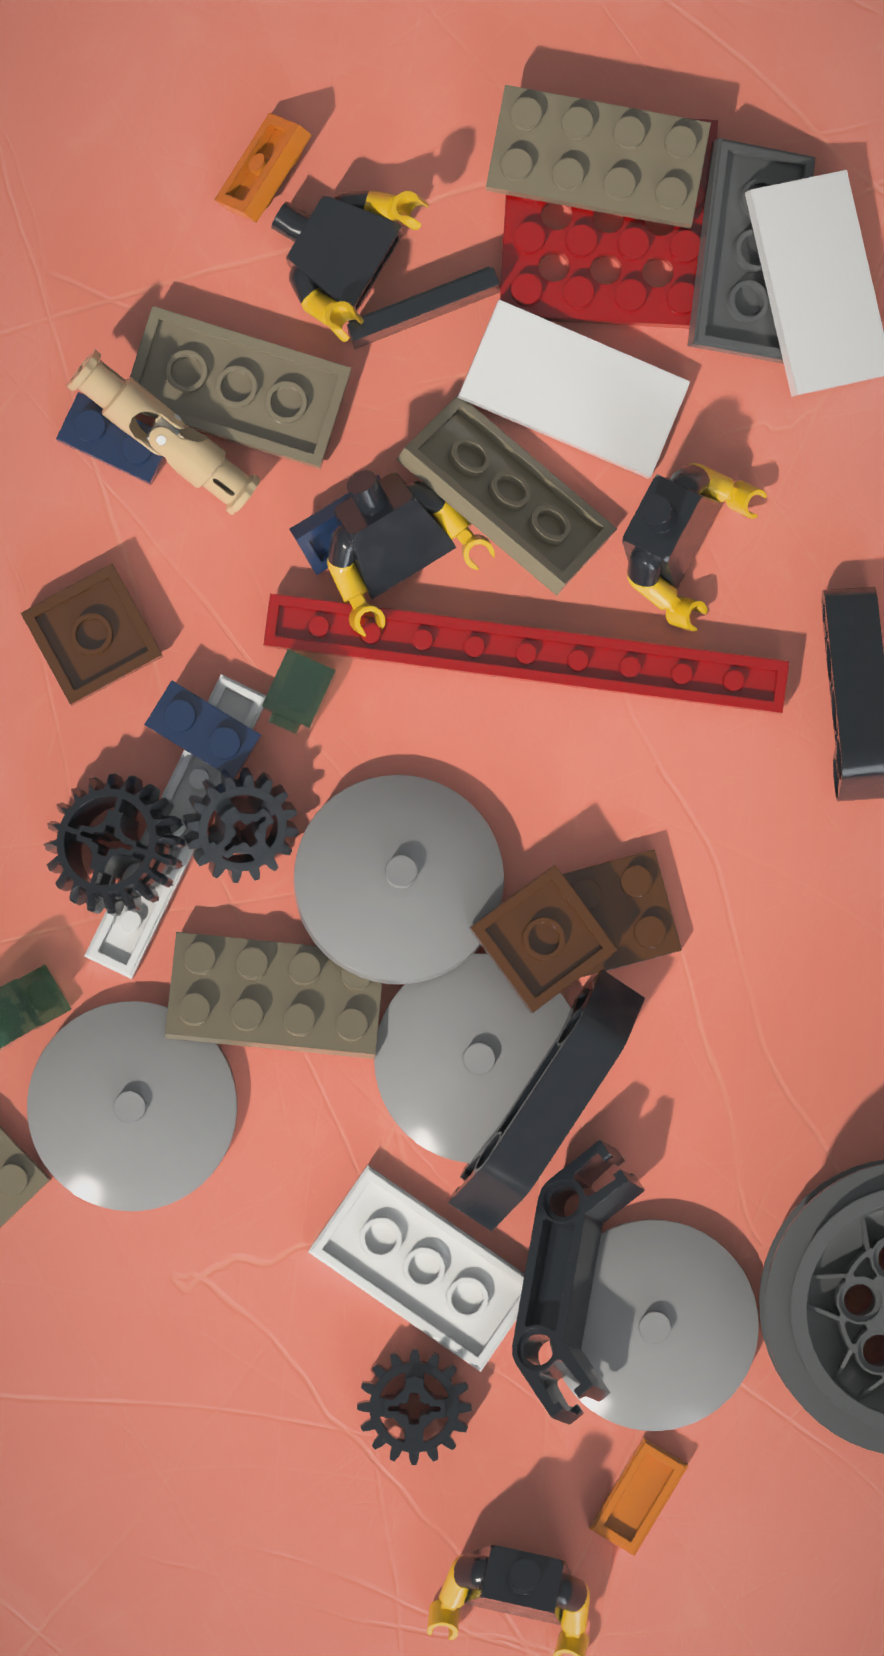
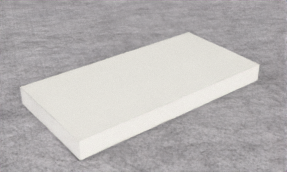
(818, 282)
(573, 389)
(422, 1267)

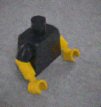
(343, 249)
(672, 528)
(389, 535)
(518, 1586)

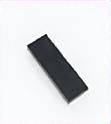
(424, 307)

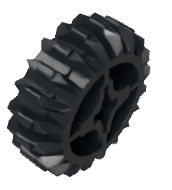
(111, 863)

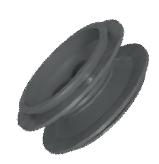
(809, 1334)

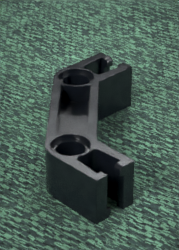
(549, 1102)
(562, 1275)

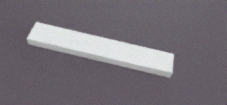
(125, 938)

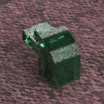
(29, 1005)

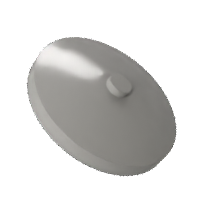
(397, 878)
(460, 1055)
(128, 1111)
(666, 1325)

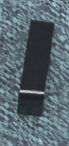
(856, 690)

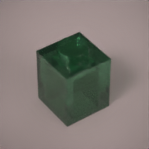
(298, 692)

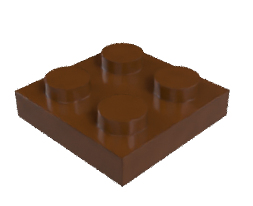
(91, 634)
(630, 907)
(543, 938)

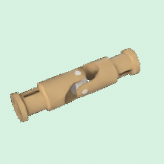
(186, 450)

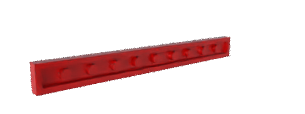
(529, 654)

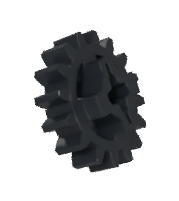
(225, 839)
(388, 1406)

